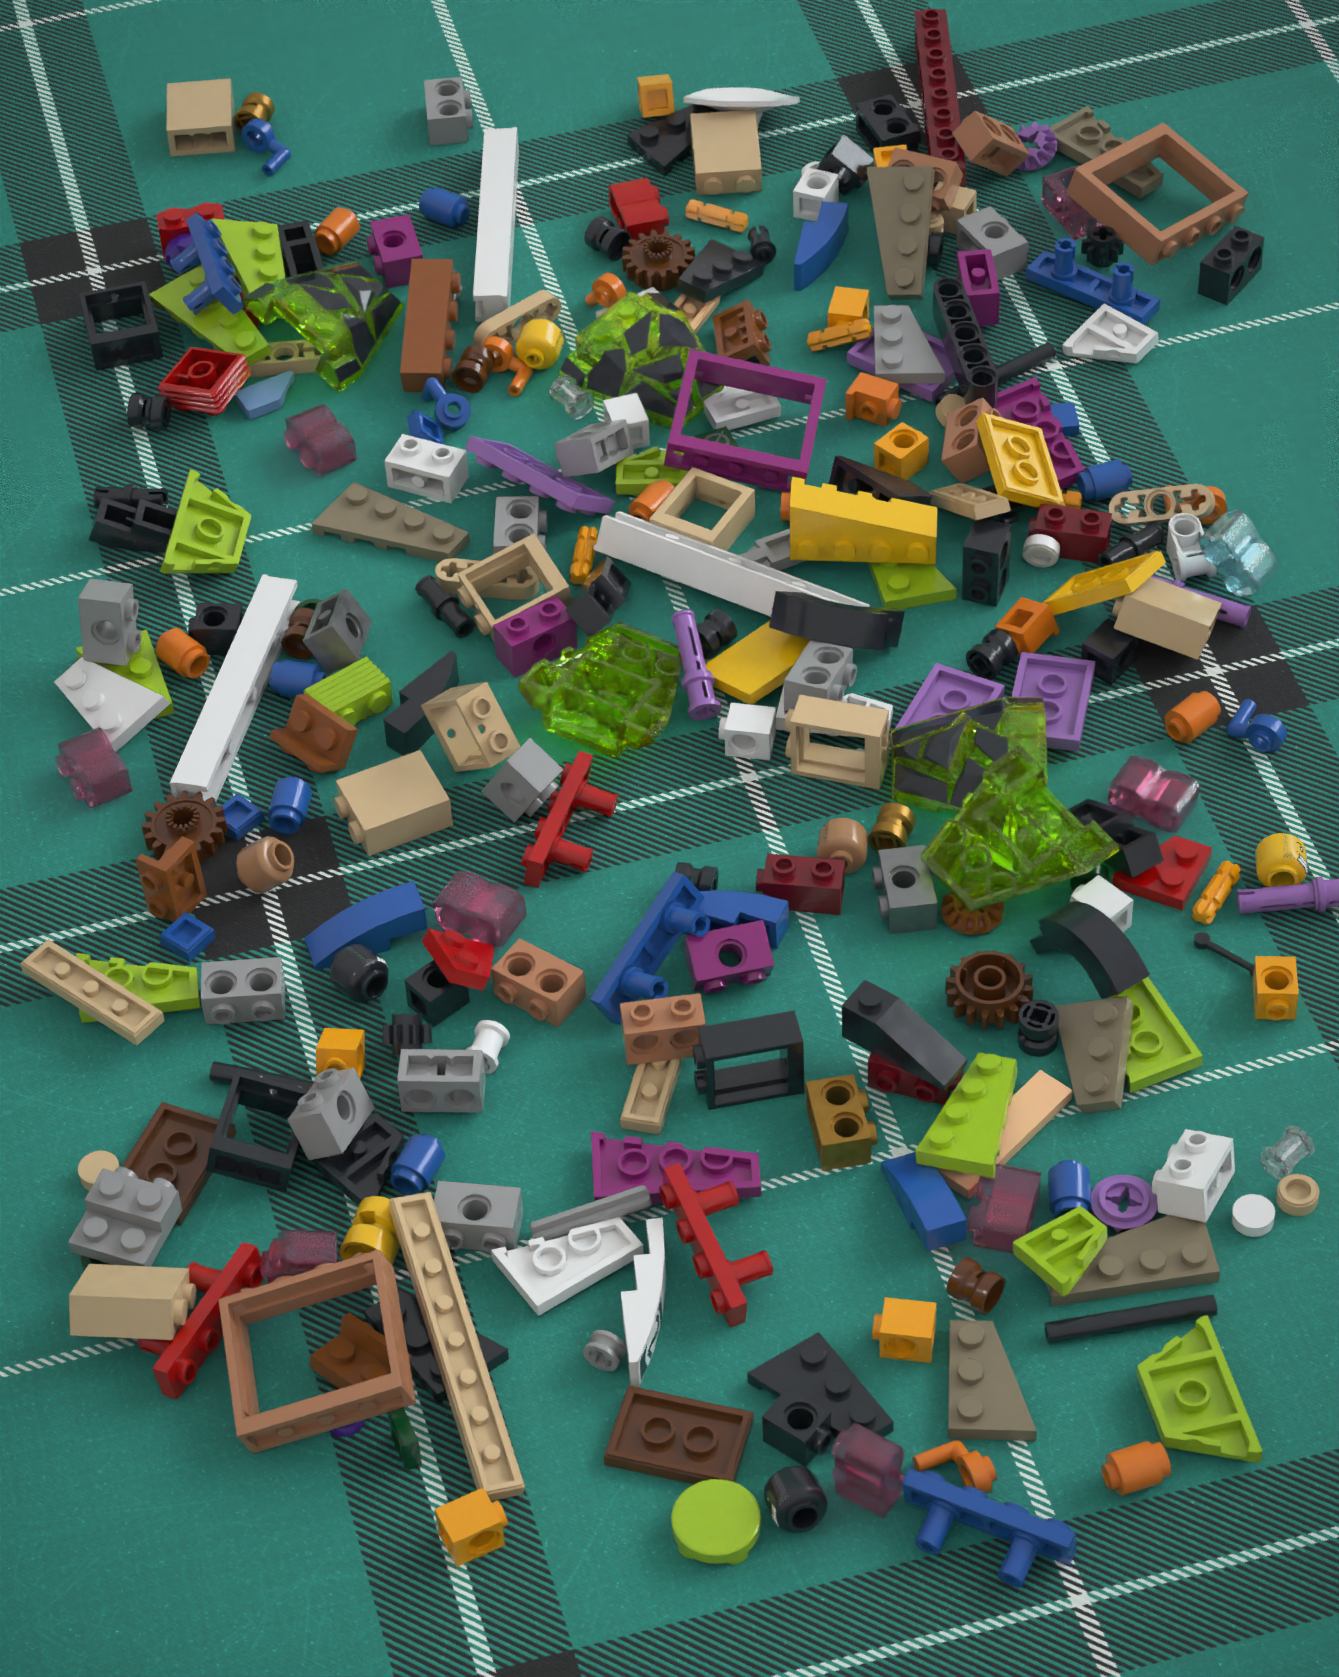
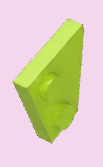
(640, 470)
(1062, 1248)

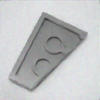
(902, 348)

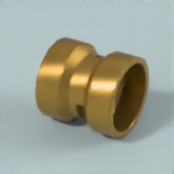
(254, 106)
(892, 827)

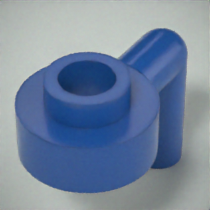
(259, 138)
(450, 422)
(1263, 732)

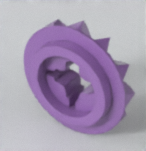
(1045, 141)
(1110, 1192)

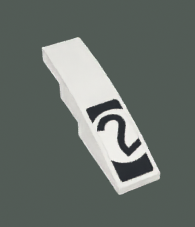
(644, 1306)

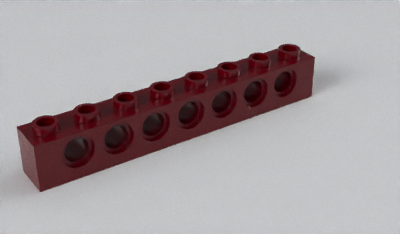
(937, 87)

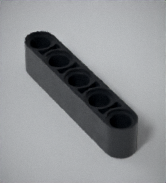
(964, 342)

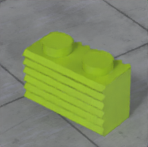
(354, 691)

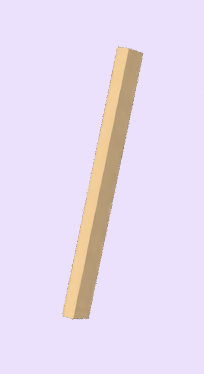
(456, 1346)

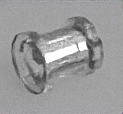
(571, 397)
(1287, 1152)

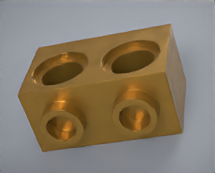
(839, 1122)

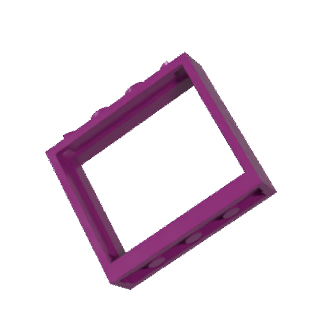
(737, 462)

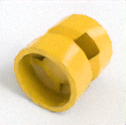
(371, 1230)

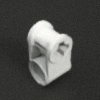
(1184, 547)

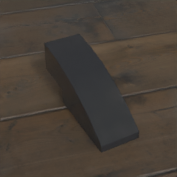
(299, 248)
(131, 528)
(599, 597)
(408, 726)
(1137, 846)

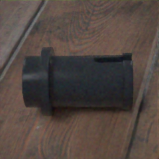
(761, 246)

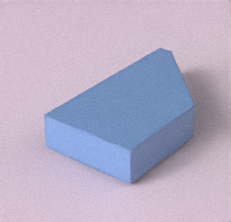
(264, 395)

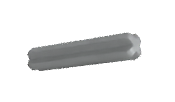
(590, 1213)

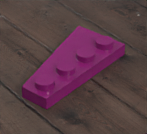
(1028, 406)
(631, 1163)

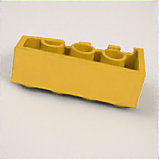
(859, 527)

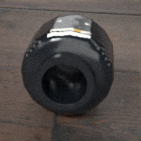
(359, 973)
(795, 1499)

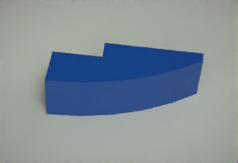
(820, 243)
(739, 908)
(369, 923)
(926, 1201)

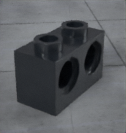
(885, 124)
(1230, 265)
(986, 562)

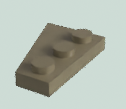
(1096, 1050)
(983, 1388)

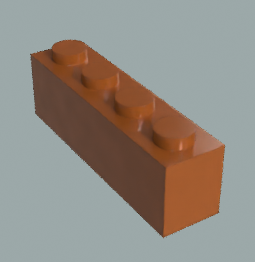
(429, 323)

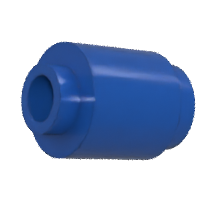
(444, 207)
(1104, 480)
(294, 676)
(289, 805)
(417, 1164)
(1068, 1187)

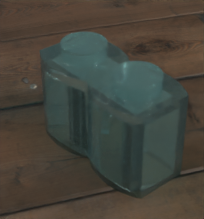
(1238, 553)

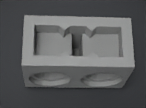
(448, 111)
(594, 448)
(518, 519)
(820, 672)
(243, 990)
(441, 1080)

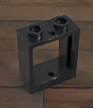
(123, 345)
(755, 1080)
(246, 1160)

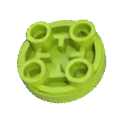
(716, 1522)

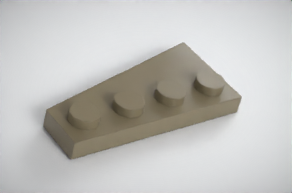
(1086, 138)
(902, 222)
(389, 524)
(1147, 1259)

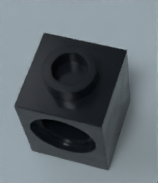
(848, 162)
(215, 626)
(1110, 650)
(433, 995)
(794, 1412)

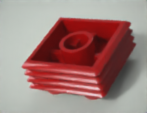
(205, 380)

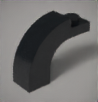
(836, 622)
(1095, 944)

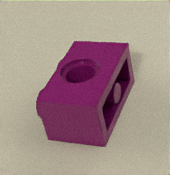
(395, 247)
(980, 281)
(534, 636)
(746, 941)

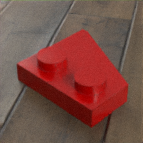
(1172, 879)
(460, 958)

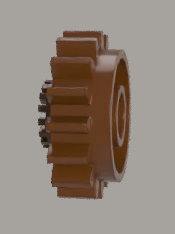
(657, 260)
(188, 818)
(988, 989)

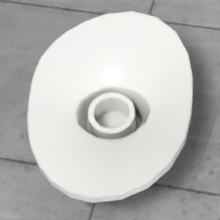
(741, 99)

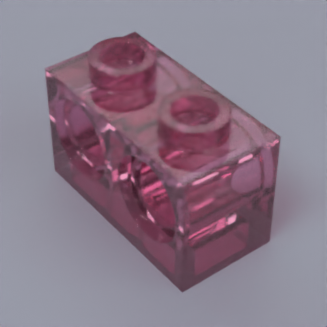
(1063, 207)

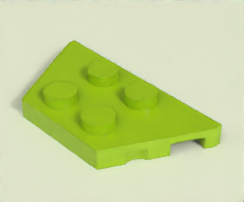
(205, 532)
(1197, 1397)

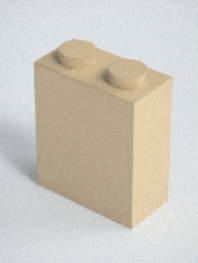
(200, 117)
(726, 152)
(1167, 616)
(393, 803)
(130, 1301)

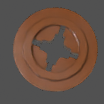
(972, 922)

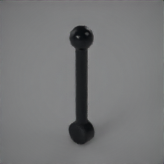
(1202, 941)

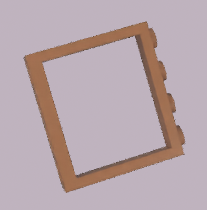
(1091, 193)
(331, 1409)

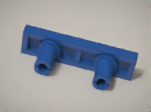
(219, 272)
(1066, 277)
(649, 945)
(974, 1509)

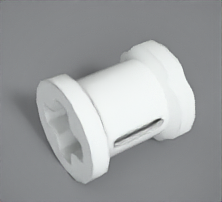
(490, 1039)

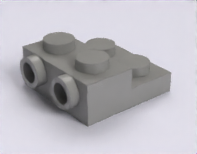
(126, 1218)

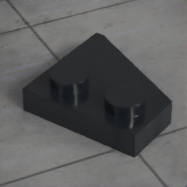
(366, 1160)

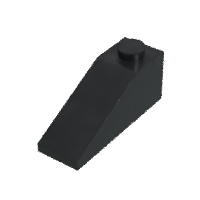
(854, 477)
(899, 1035)

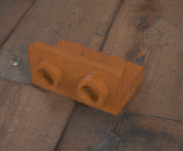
(742, 333)
(316, 736)
(173, 882)
(353, 1355)

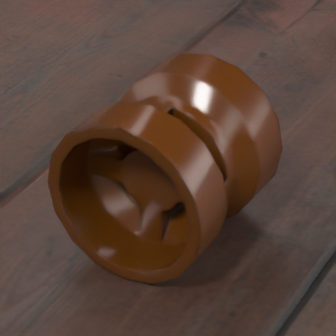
(473, 368)
(293, 637)
(975, 1285)

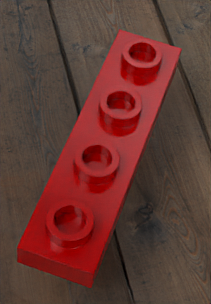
(561, 805)
(709, 1260)
(203, 1328)

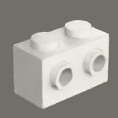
(426, 468)
(1194, 1175)

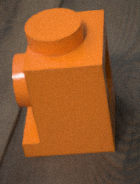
(873, 400)
(1029, 624)

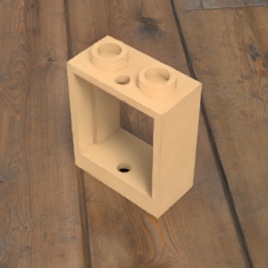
(717, 491)
(500, 566)
(462, 711)
(832, 762)

